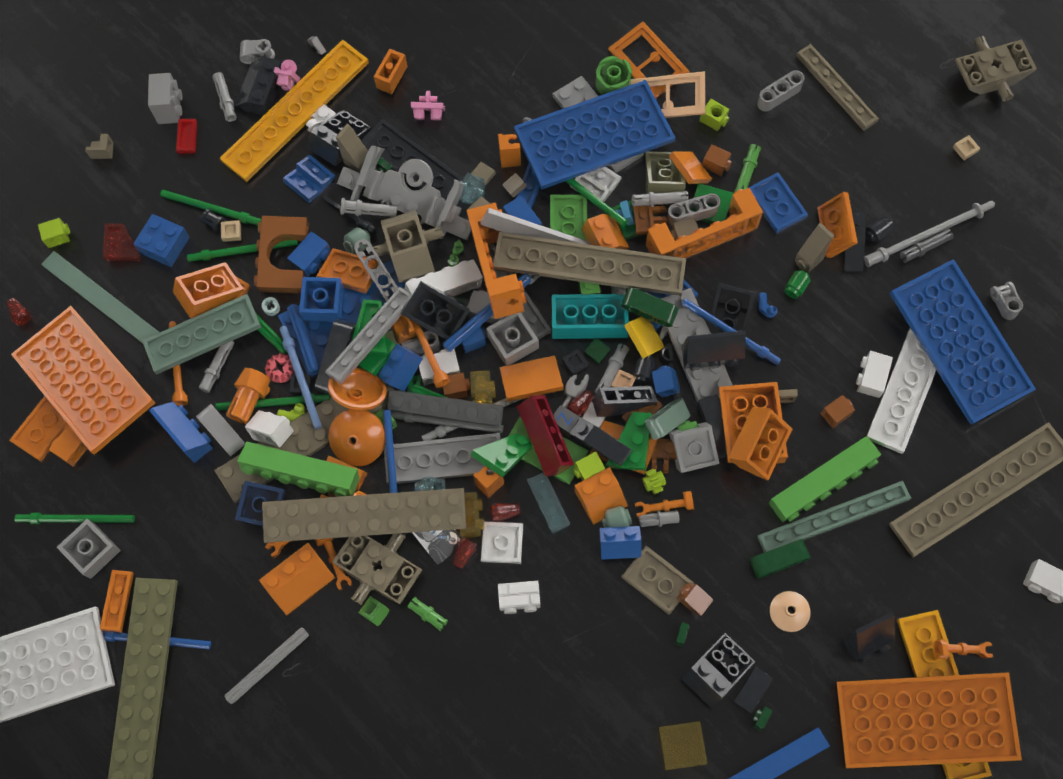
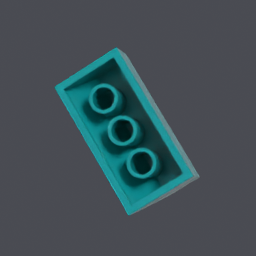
(588, 316)

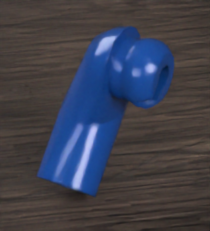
(764, 308)

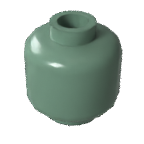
(353, 236)
(617, 517)

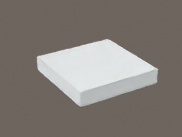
(502, 542)

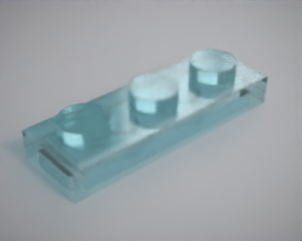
(548, 502)

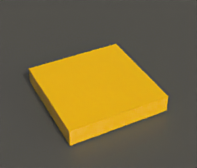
(644, 336)

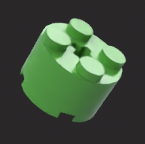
(612, 75)

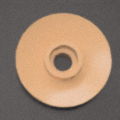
(782, 618)

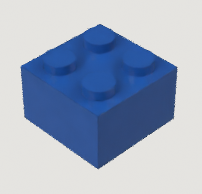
(161, 240)
(321, 299)

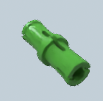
(427, 613)

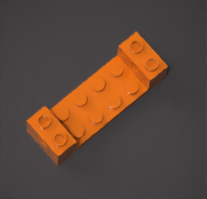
(743, 218)
(506, 292)

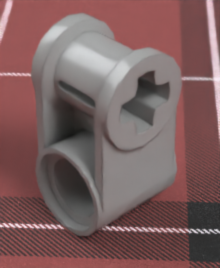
(254, 49)
(1006, 297)

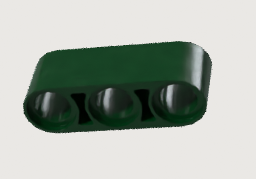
(649, 307)
(779, 558)

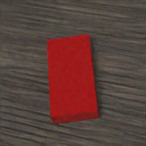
(186, 136)

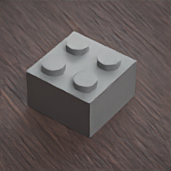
(164, 98)
(512, 338)
(88, 549)

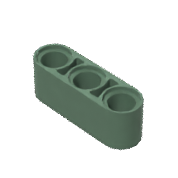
(667, 418)

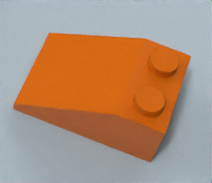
(206, 289)

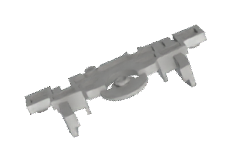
(394, 191)

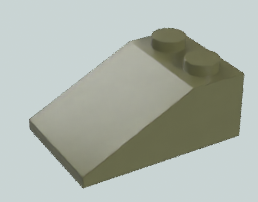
(662, 174)

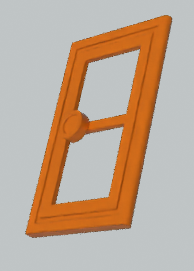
(657, 44)

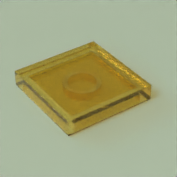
(682, 745)

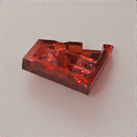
(118, 244)

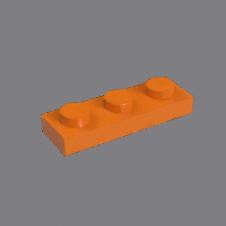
(116, 601)

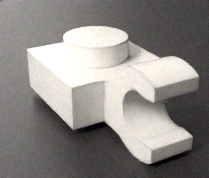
(320, 116)

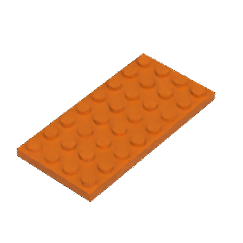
(83, 379)
(928, 720)

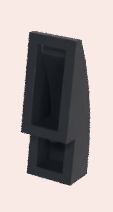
(711, 413)

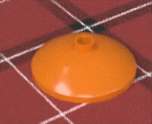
(358, 391)
(365, 429)

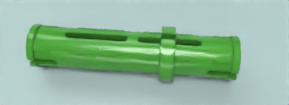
(749, 163)

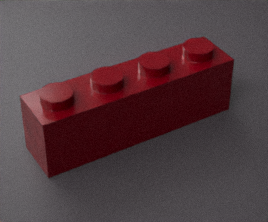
(545, 435)

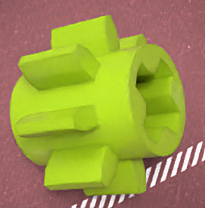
(654, 481)

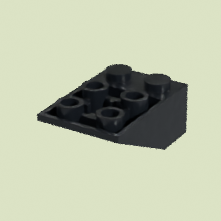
(323, 137)
(718, 670)

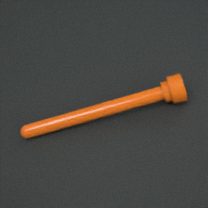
(440, 378)
(179, 396)

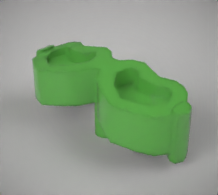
(456, 251)

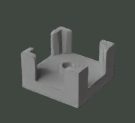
(694, 447)

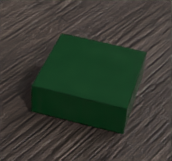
(597, 351)
(682, 633)

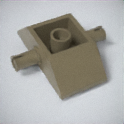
(996, 67)
(408, 245)
(363, 554)

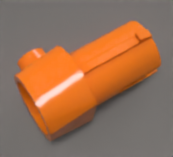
(250, 387)

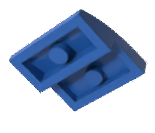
(309, 178)

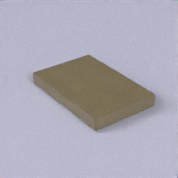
(656, 579)

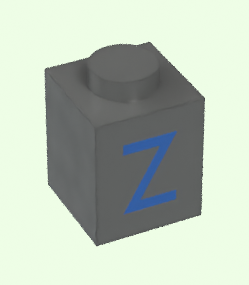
(565, 420)

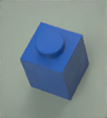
(475, 340)
(665, 381)

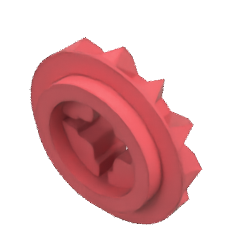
(277, 376)

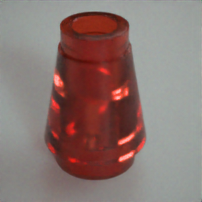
(18, 312)
(581, 403)
(504, 511)
(464, 552)

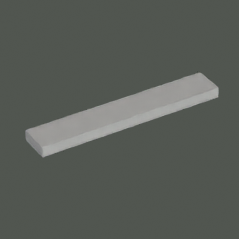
(514, 225)
(369, 336)

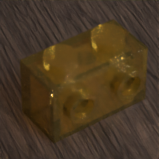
(482, 387)
(473, 521)

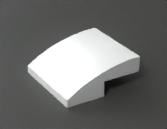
(599, 182)

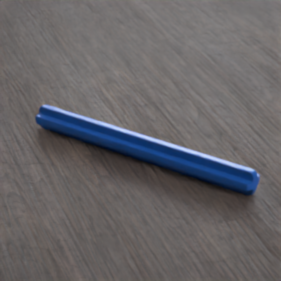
(476, 321)

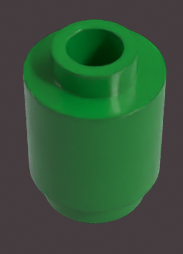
(797, 284)

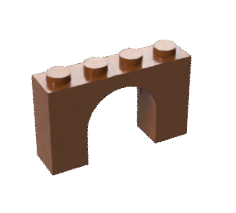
(273, 231)

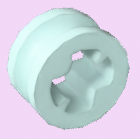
(268, 301)

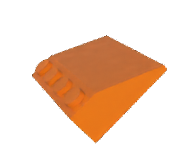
(737, 403)

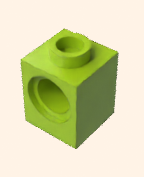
(715, 108)
(54, 232)
(588, 466)

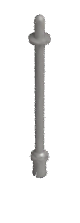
(882, 254)

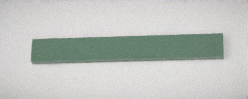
(99, 297)
(835, 516)

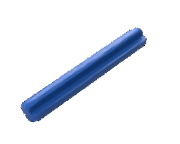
(303, 339)

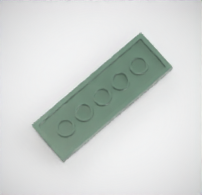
(201, 334)

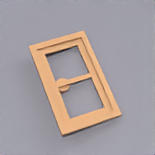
(669, 110)

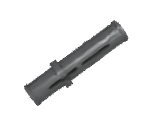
(920, 249)

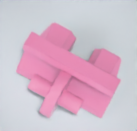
(287, 75)
(420, 107)

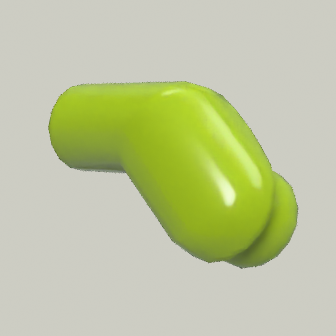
(298, 411)

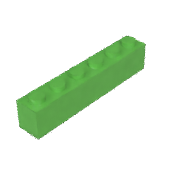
(298, 470)
(824, 479)

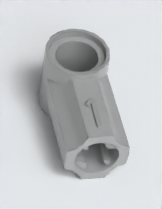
(415, 345)

